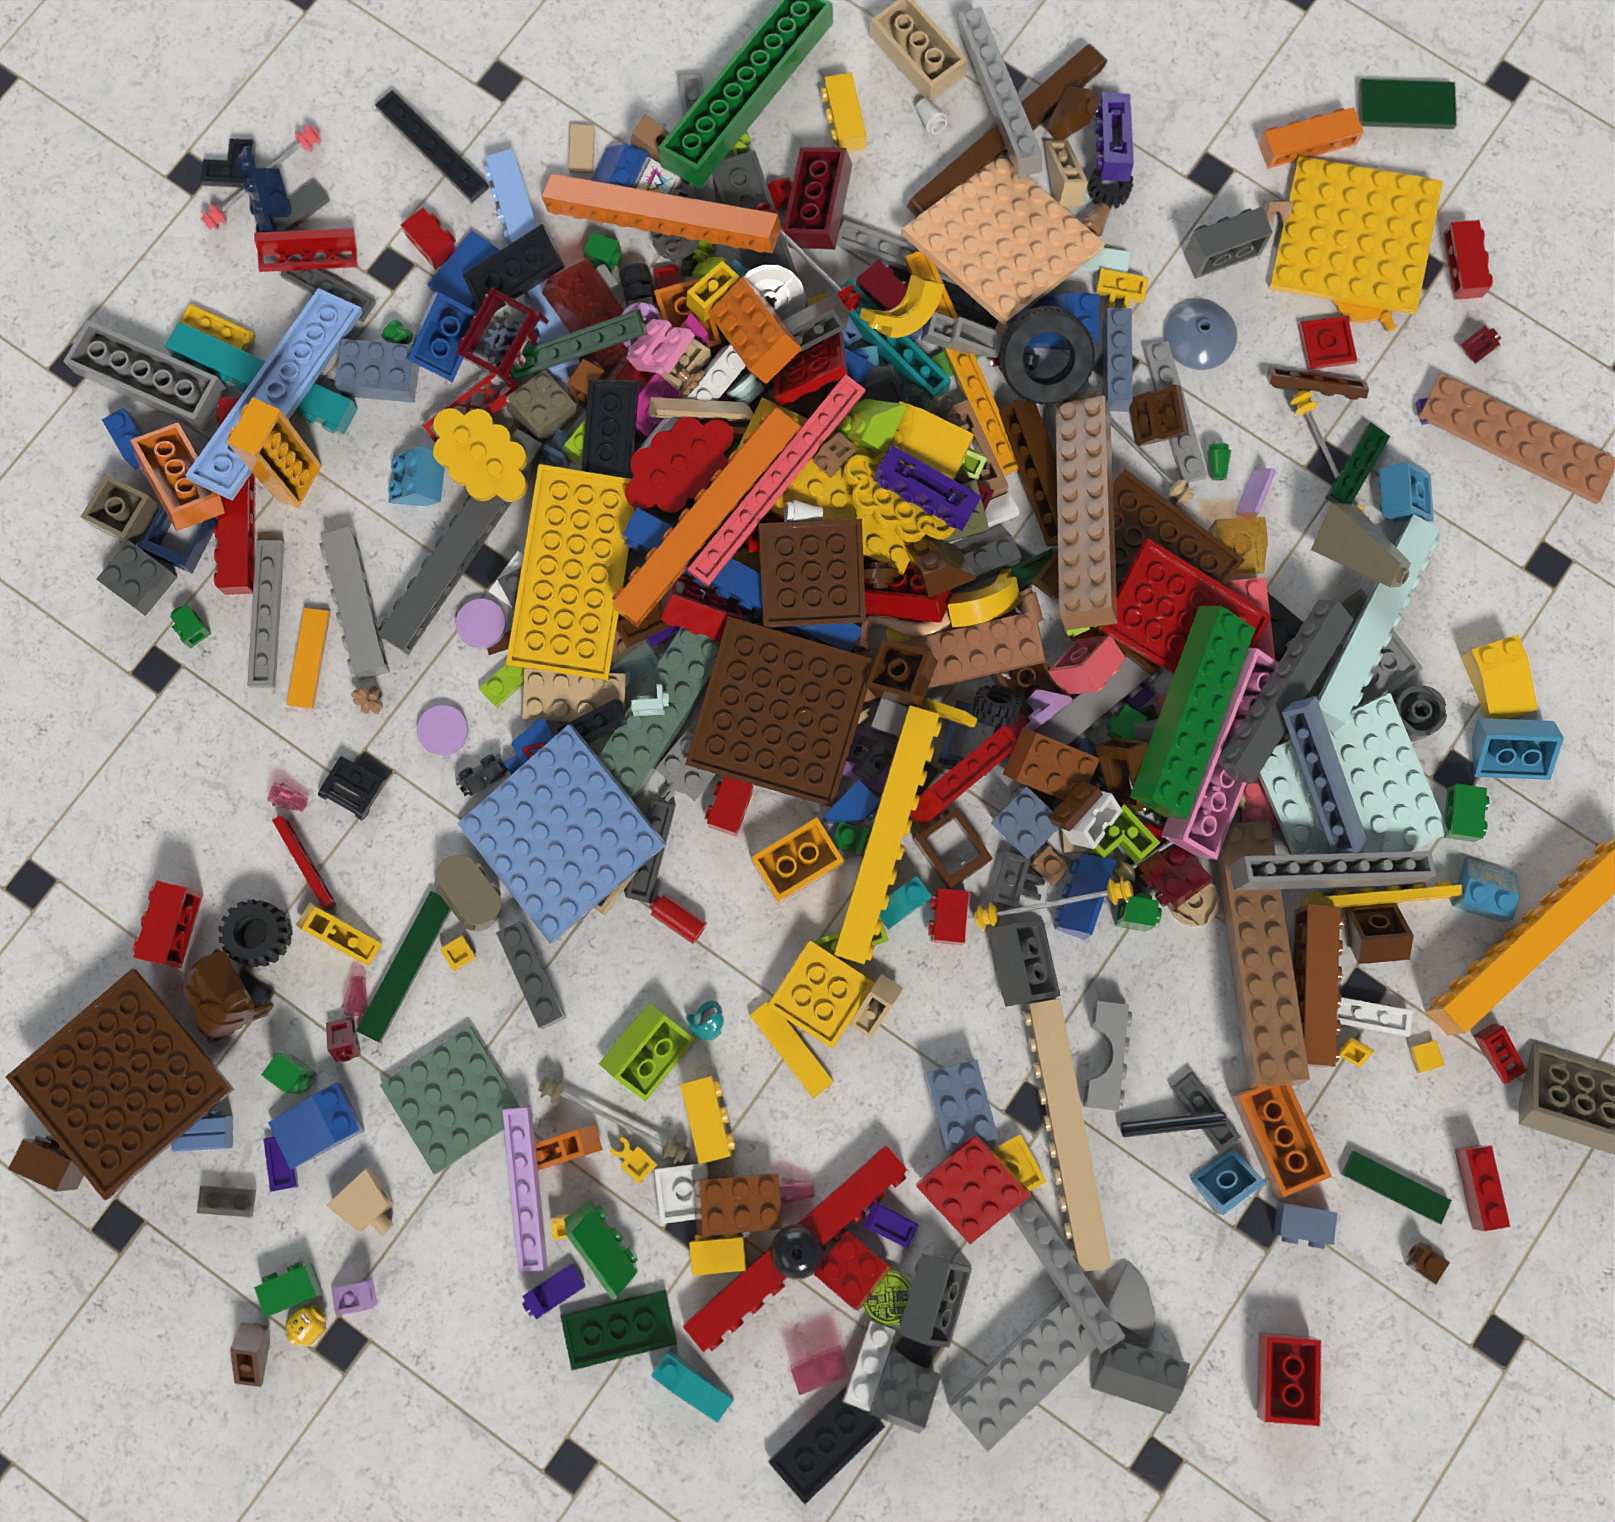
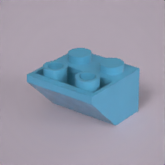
(416, 478)

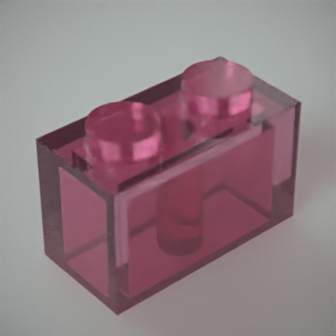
(820, 1370)

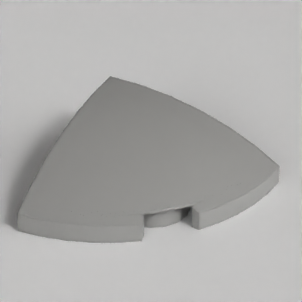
(1132, 1303)

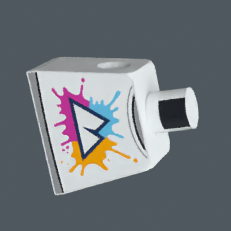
(659, 180)

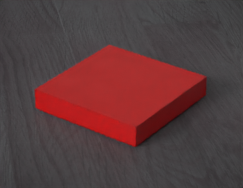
(1327, 342)

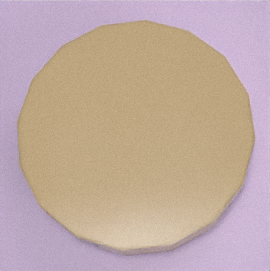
(1199, 908)

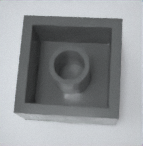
(136, 578)
(905, 1394)

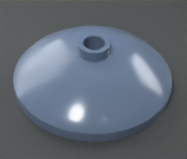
(1199, 347)

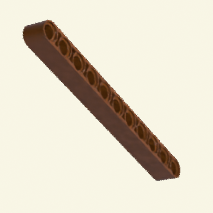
(1038, 108)

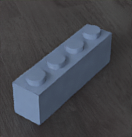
(1117, 358)

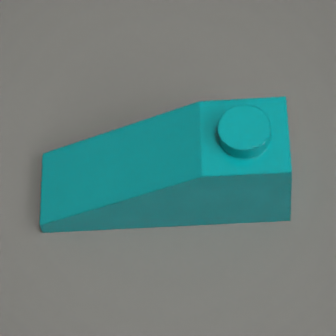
(691, 1386)

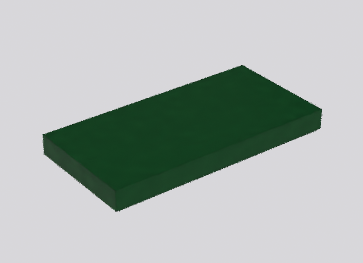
(1407, 104)
(618, 1329)

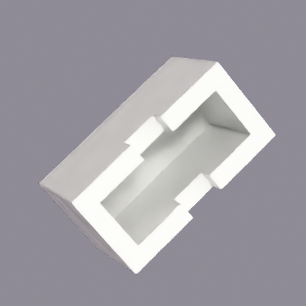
(1091, 827)

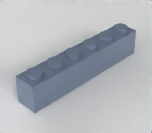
(1324, 776)

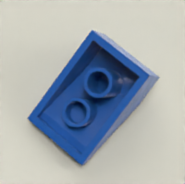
(1082, 305)
(439, 334)
(316, 1125)

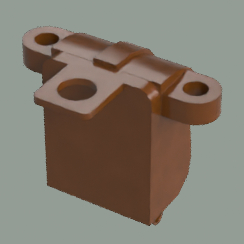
(219, 997)

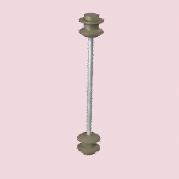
(556, 1090)

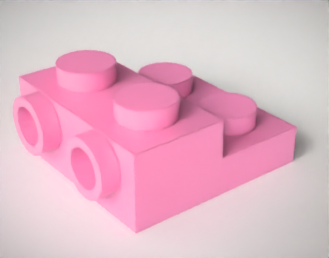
(660, 348)

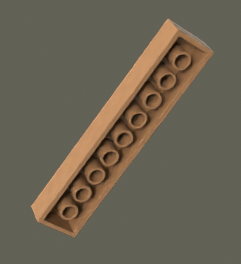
(1085, 514)
(1261, 967)

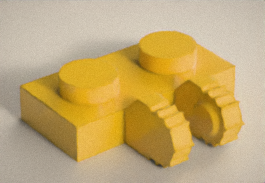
(1121, 286)

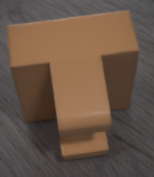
(1283, 208)

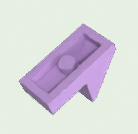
(1045, 707)
(354, 1297)

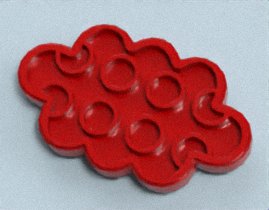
(678, 464)

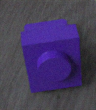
(553, 1292)

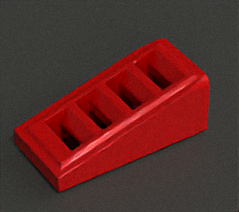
(1493, 1037)

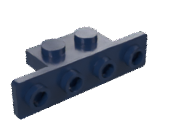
(264, 191)

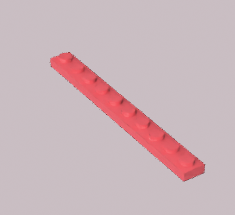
(776, 480)

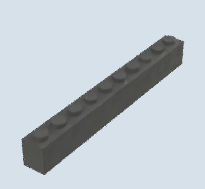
(449, 560)

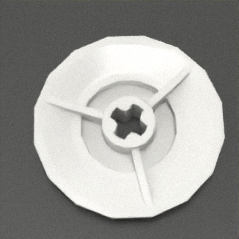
(782, 285)

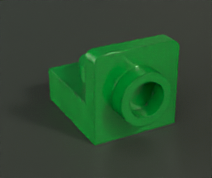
(851, 838)

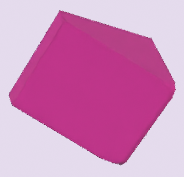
(700, 333)

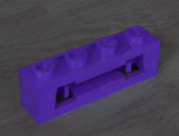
(1120, 162)
(926, 488)

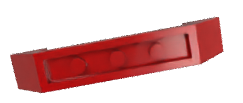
(968, 772)

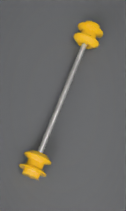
(1305, 407)
(1114, 891)

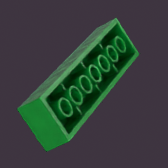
(1192, 712)

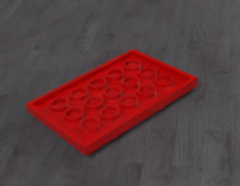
(1161, 603)

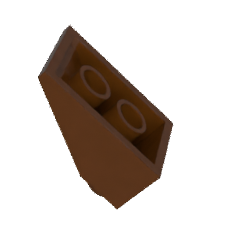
(1025, 682)

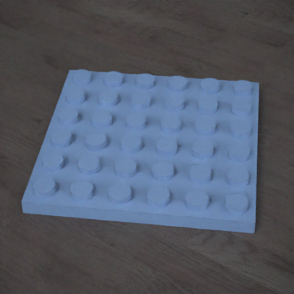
(561, 833)

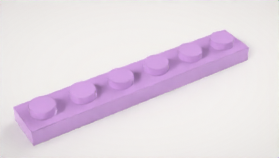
(525, 1189)

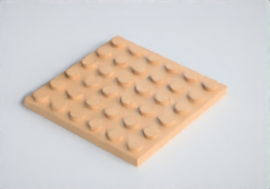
(1003, 240)

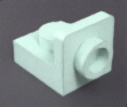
(646, 705)

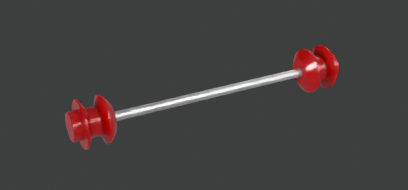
(850, 300)

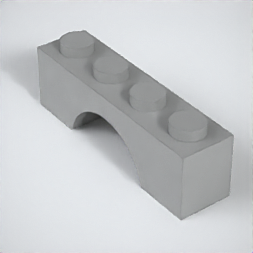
(1111, 1023)

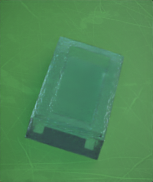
(636, 662)

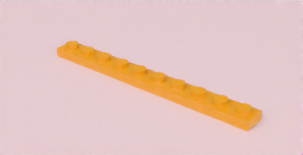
(969, 374)

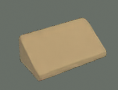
(692, 360)

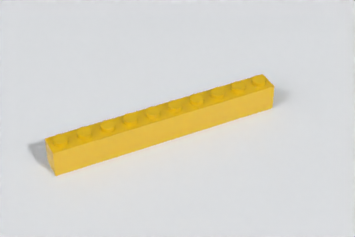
(886, 835)

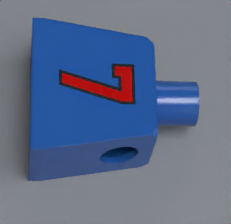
(529, 744)

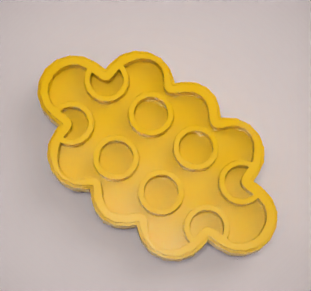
(480, 455)
(888, 507)

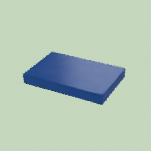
(467, 256)

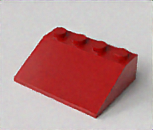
(905, 598)

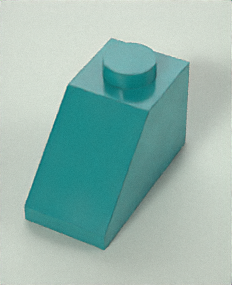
(905, 902)

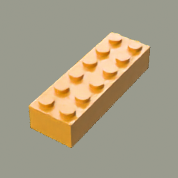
(274, 452)

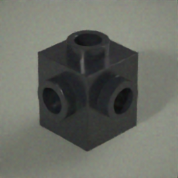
(868, 758)

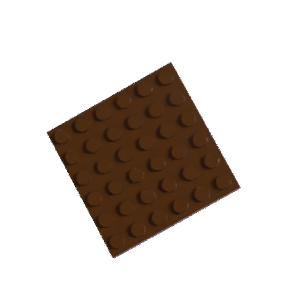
(1147, 515)
(780, 712)
(119, 1083)

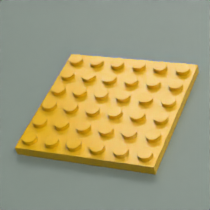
(1357, 235)

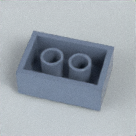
(376, 371)
(960, 1104)

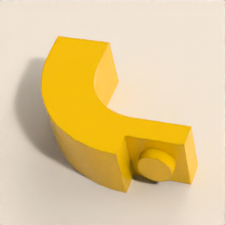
(912, 313)
(986, 603)

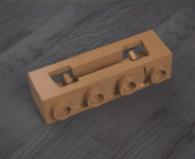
(992, 474)

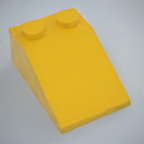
(932, 440)
(1502, 678)

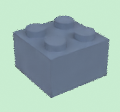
(1026, 822)

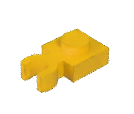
(637, 1162)

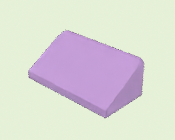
(1255, 493)

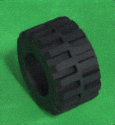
(235, 927)

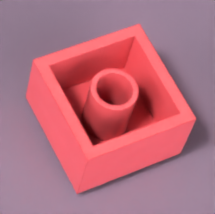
(1087, 665)

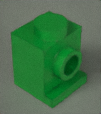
(189, 626)

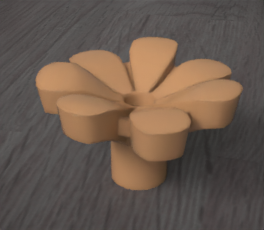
(690, 381)
(367, 699)

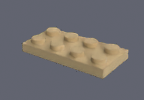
(566, 696)

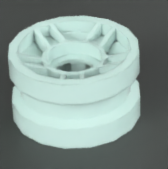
(746, 389)

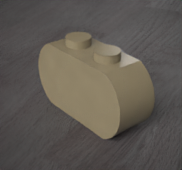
(468, 892)

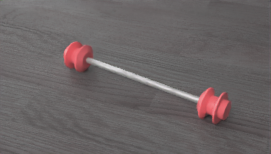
(304, 140)

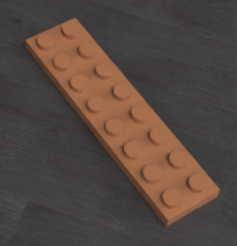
(1518, 438)
(979, 650)

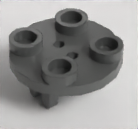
(670, 248)

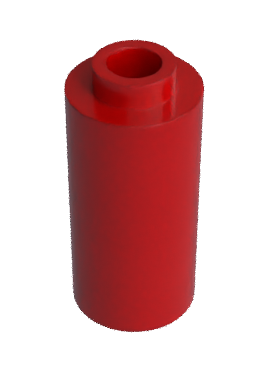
(677, 918)

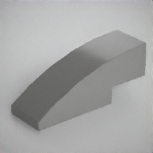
(962, 335)

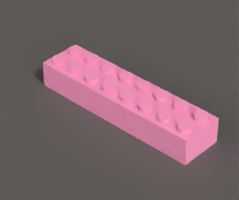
(1218, 793)

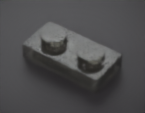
(226, 1201)

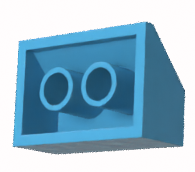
(1515, 748)

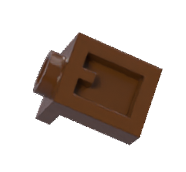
(1427, 1262)

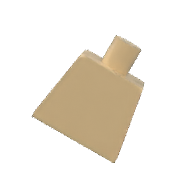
(364, 1203)

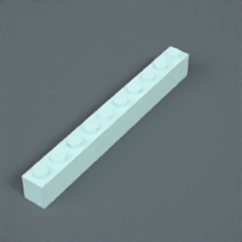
(1373, 628)

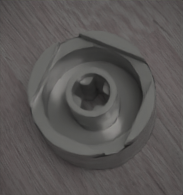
(1430, 710)

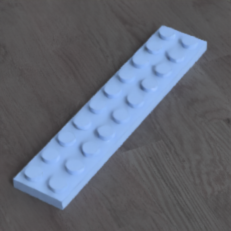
(280, 383)

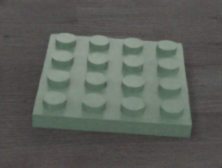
(451, 1100)

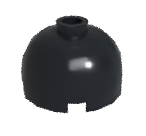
(793, 1238)

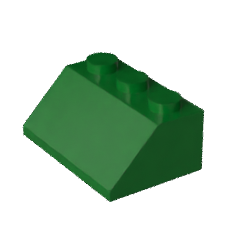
(601, 1247)

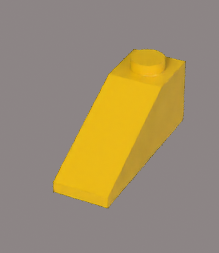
(338, 934)

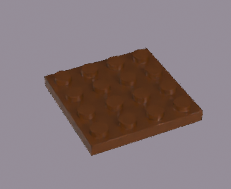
(812, 572)

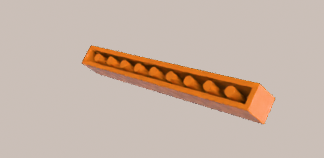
(662, 213)
(705, 518)

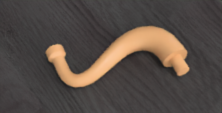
(906, 627)

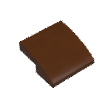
(1159, 416)

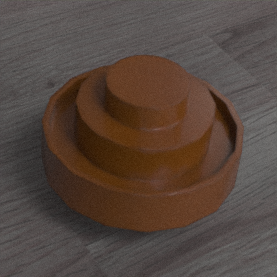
(880, 574)

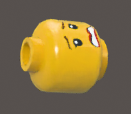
(306, 1325)

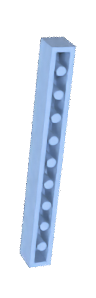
(520, 220)

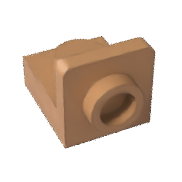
(834, 454)
(1048, 865)

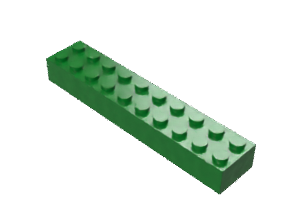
(744, 88)

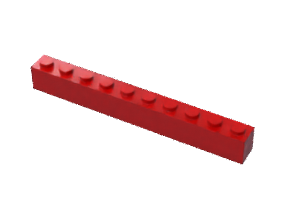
(826, 1219)

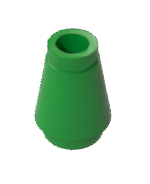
(1219, 460)

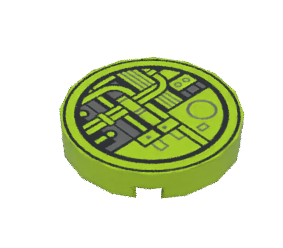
(889, 1299)

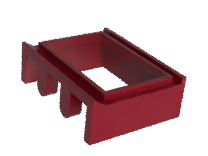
(479, 325)

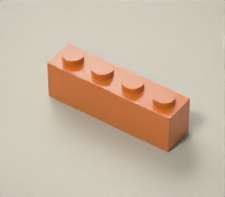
(1310, 137)

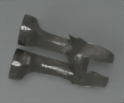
(939, 406)

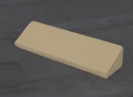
(700, 409)

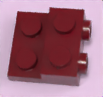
(1173, 876)

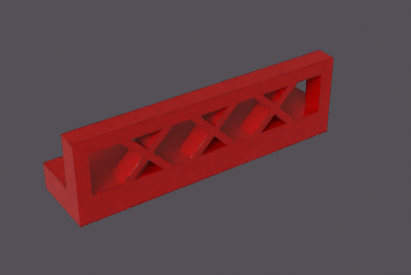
(307, 244)
(490, 404)

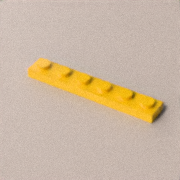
(1392, 894)

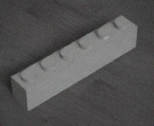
(354, 603)

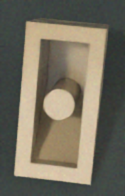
(876, 1006)

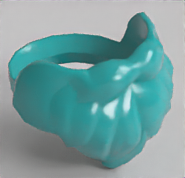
(712, 1027)

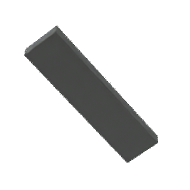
(313, 279)
(643, 882)

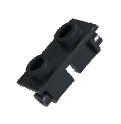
(472, 778)

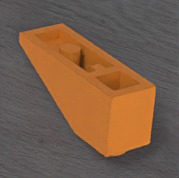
(567, 1147)

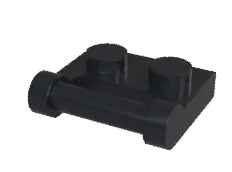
(356, 780)

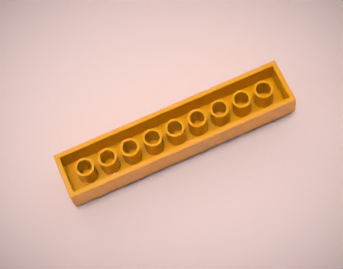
(1527, 944)

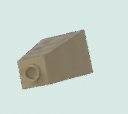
(1358, 544)

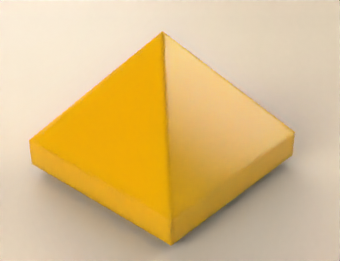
(1356, 1052)
(558, 1226)

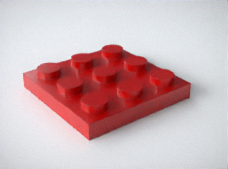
(811, 369)
(973, 1189)

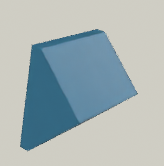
(1227, 1182)

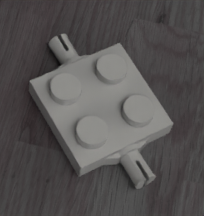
(680, 776)

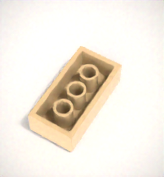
(918, 48)

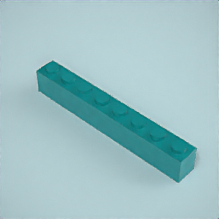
(241, 368)

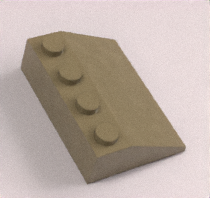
(1569, 1098)

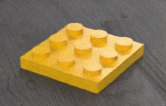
(820, 994)

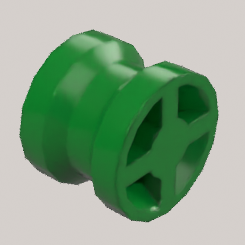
(396, 333)

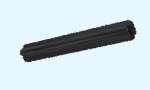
(1173, 1124)

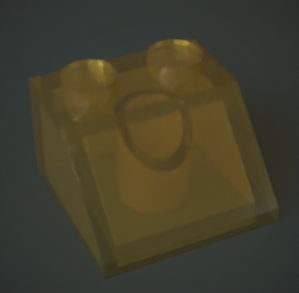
(1246, 538)

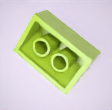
(872, 423)
(646, 1051)

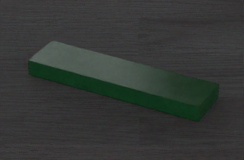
(1358, 465)
(1396, 1187)

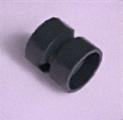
(637, 282)

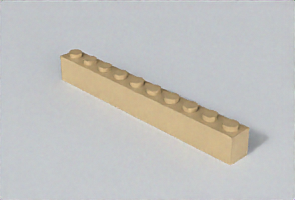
(1068, 1135)

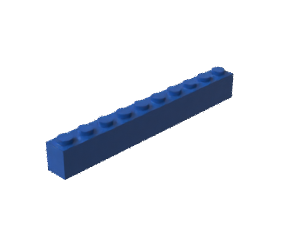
(737, 582)

